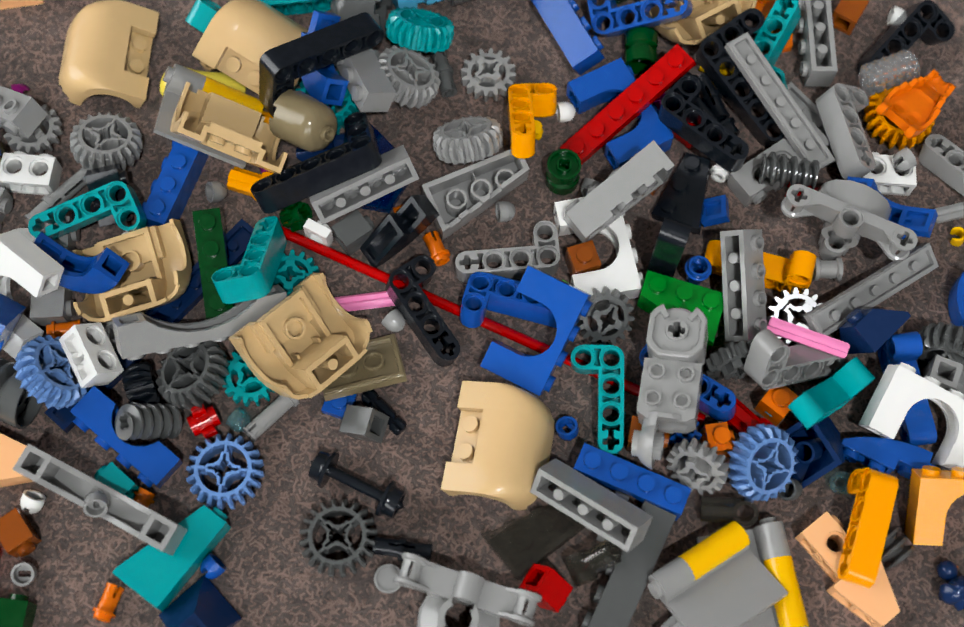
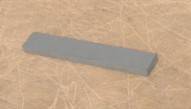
(778, 101)
(872, 290)

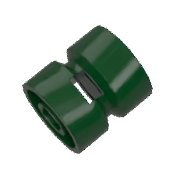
(641, 49)
(563, 171)

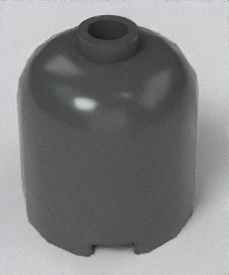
(376, 8)

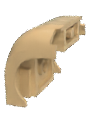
(703, 21)
(240, 37)
(108, 52)
(227, 128)
(155, 277)
(303, 341)
(499, 443)

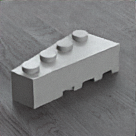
(473, 189)
(619, 192)

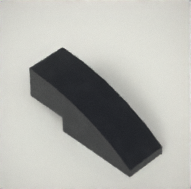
(399, 230)

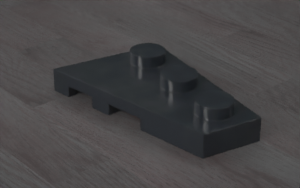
(685, 193)

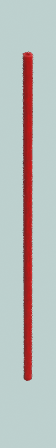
(442, 303)

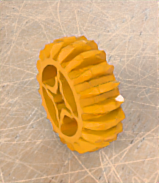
(885, 128)

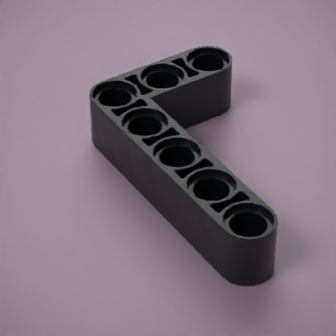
(312, 52)
(728, 84)
(323, 170)

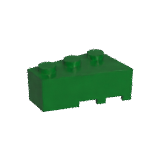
(675, 293)

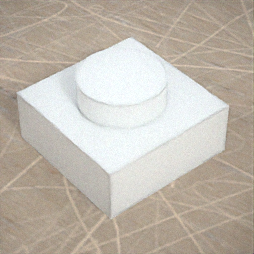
(318, 232)

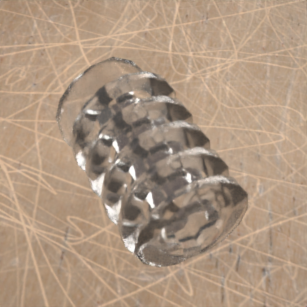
(888, 72)

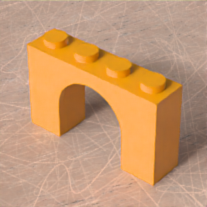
(928, 502)

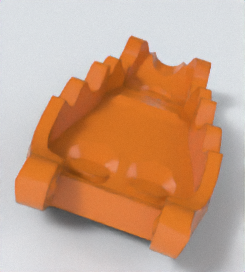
(916, 103)

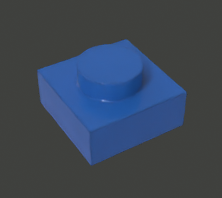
(715, 211)
(338, 406)

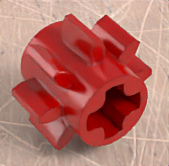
(204, 421)

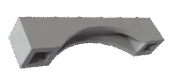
(142, 334)
(122, 510)

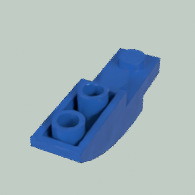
(886, 454)

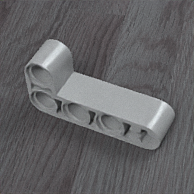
(844, 130)
(944, 160)
(507, 256)
(778, 365)

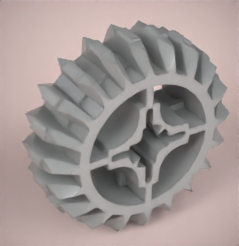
(411, 76)
(467, 139)
(106, 141)

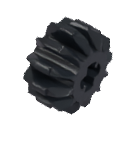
(140, 384)

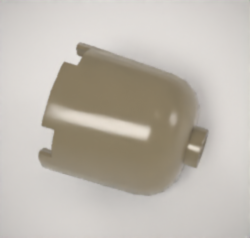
(303, 121)

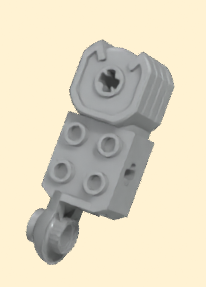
(670, 379)

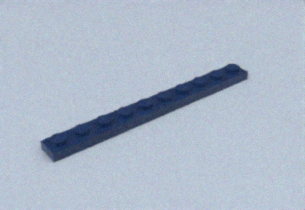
(173, 312)

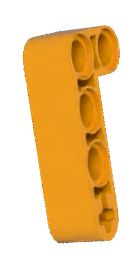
(524, 104)
(780, 271)
(867, 525)

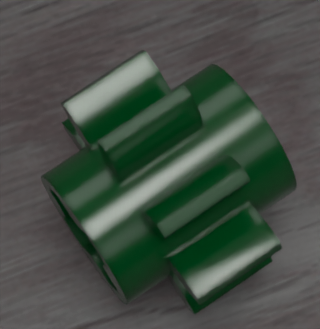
(295, 216)

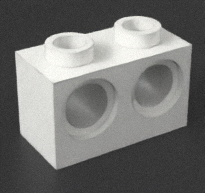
(28, 178)
(888, 180)
(91, 354)

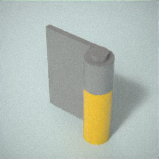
(176, 79)
(771, 547)
(717, 582)

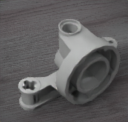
(849, 213)
(451, 587)

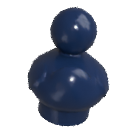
(953, 591)

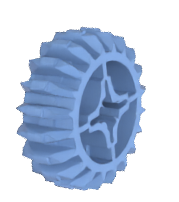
(48, 373)
(759, 445)
(224, 483)

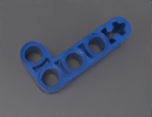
(641, 10)
(499, 295)
(708, 403)
(918, 425)

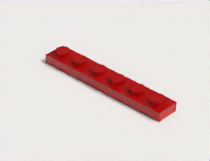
(630, 103)

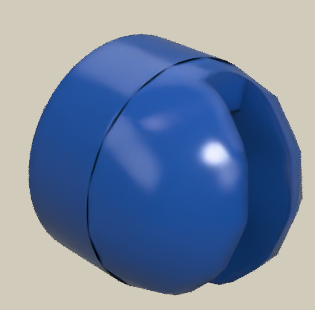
(571, 425)
(213, 566)

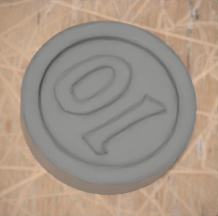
(384, 578)

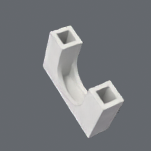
(33, 271)
(621, 273)
(899, 392)

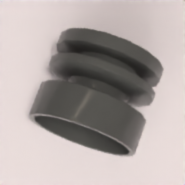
(15, 405)

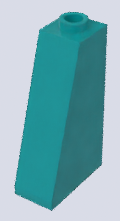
(162, 576)

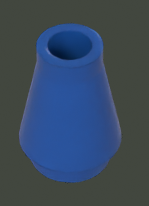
(697, 269)

